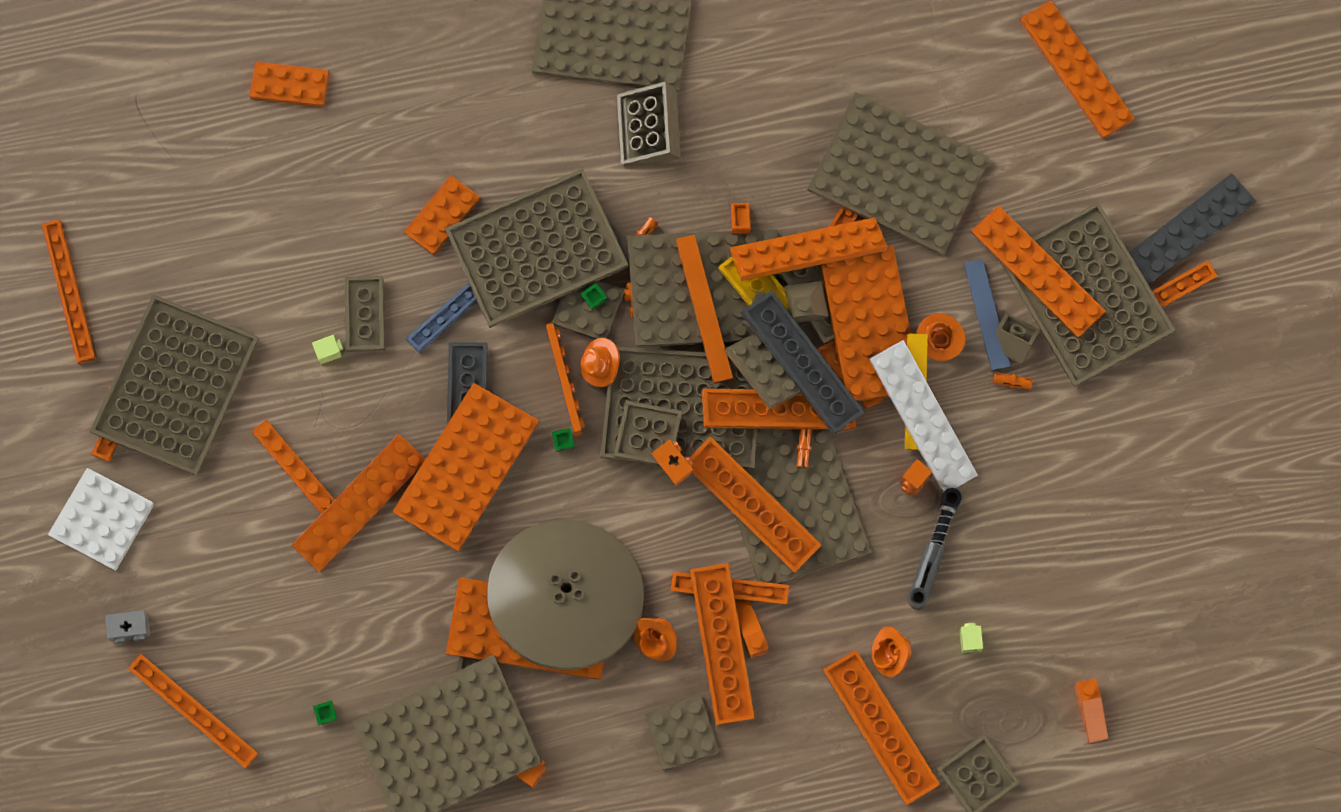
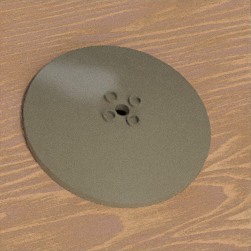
(557, 626)

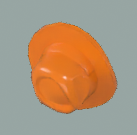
(945, 336)
(600, 362)
(655, 638)
(890, 651)

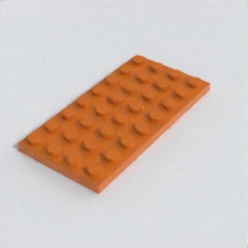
(865, 316)
(466, 467)
(475, 637)

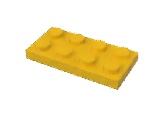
(748, 288)

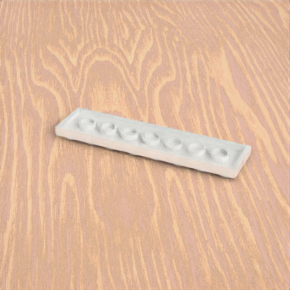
(923, 416)

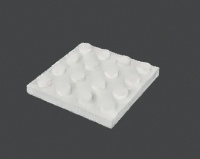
(101, 519)

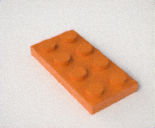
(289, 84)
(443, 210)

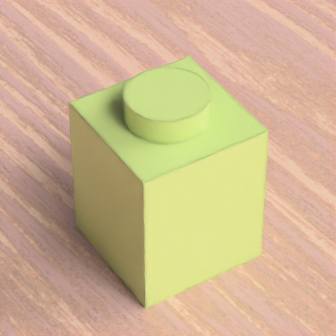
(327, 349)
(971, 638)

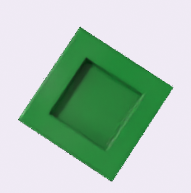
(593, 296)
(563, 439)
(325, 713)

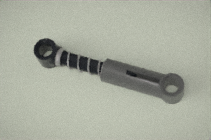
(934, 550)

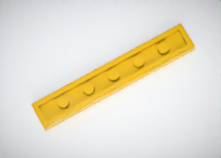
(918, 348)

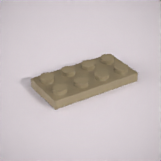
(364, 313)
(762, 371)

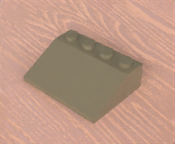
(649, 125)

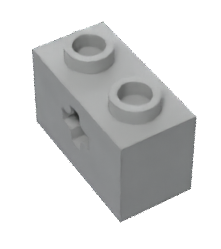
(117, 622)

